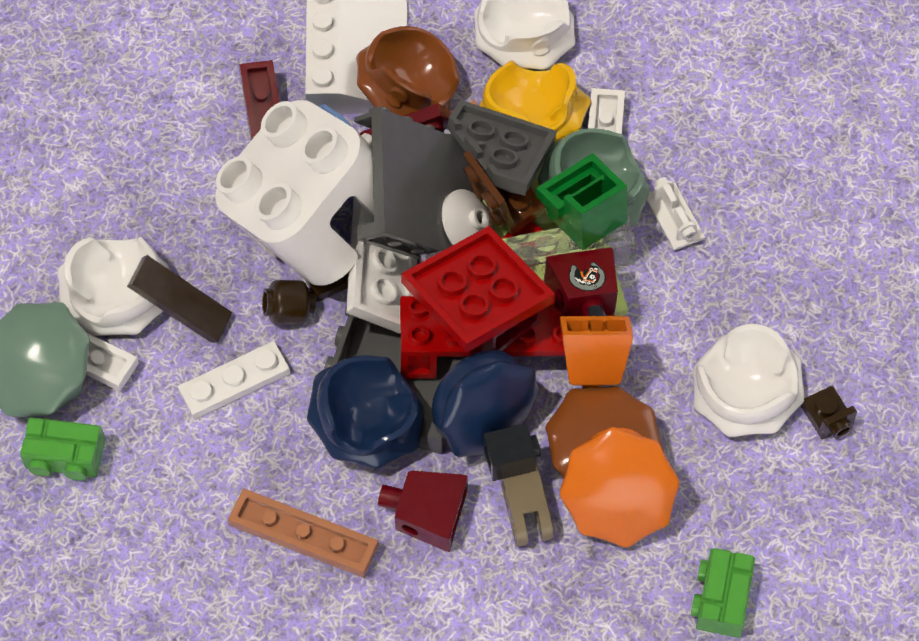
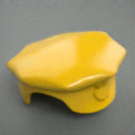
(538, 96)

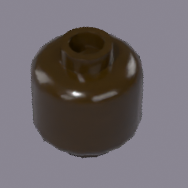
(288, 302)

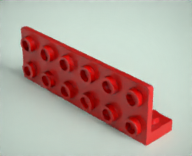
(426, 339)

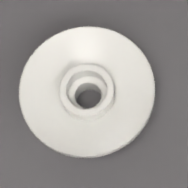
(464, 215)

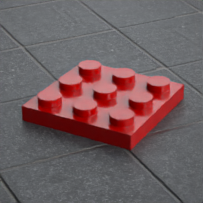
(477, 288)

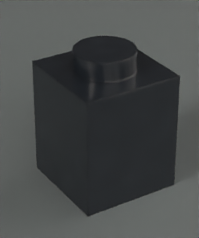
(510, 451)

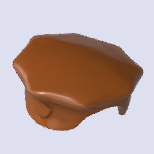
(407, 70)
(591, 411)

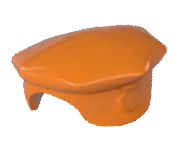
(619, 487)

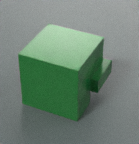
(586, 201)

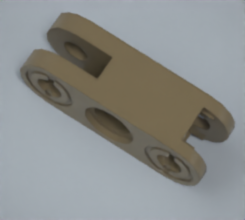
(526, 495)

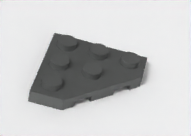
(502, 144)

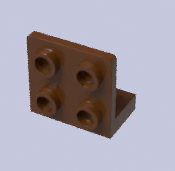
(504, 207)

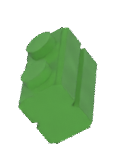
(62, 448)
(724, 593)

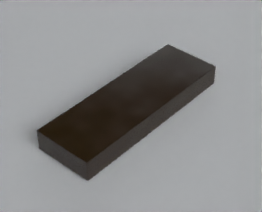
(179, 299)

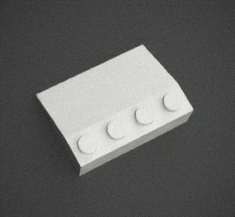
(334, 38)

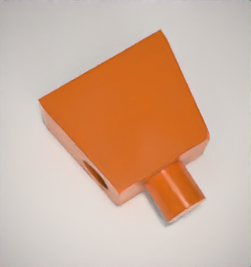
(596, 349)

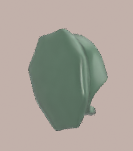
(612, 151)
(41, 359)

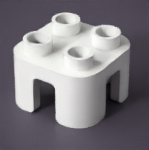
(293, 185)

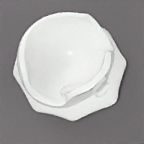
(524, 31)
(96, 288)
(748, 382)

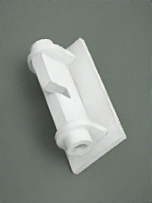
(674, 215)

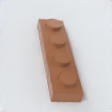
(303, 532)

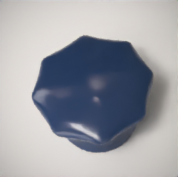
(480, 397)
(365, 411)

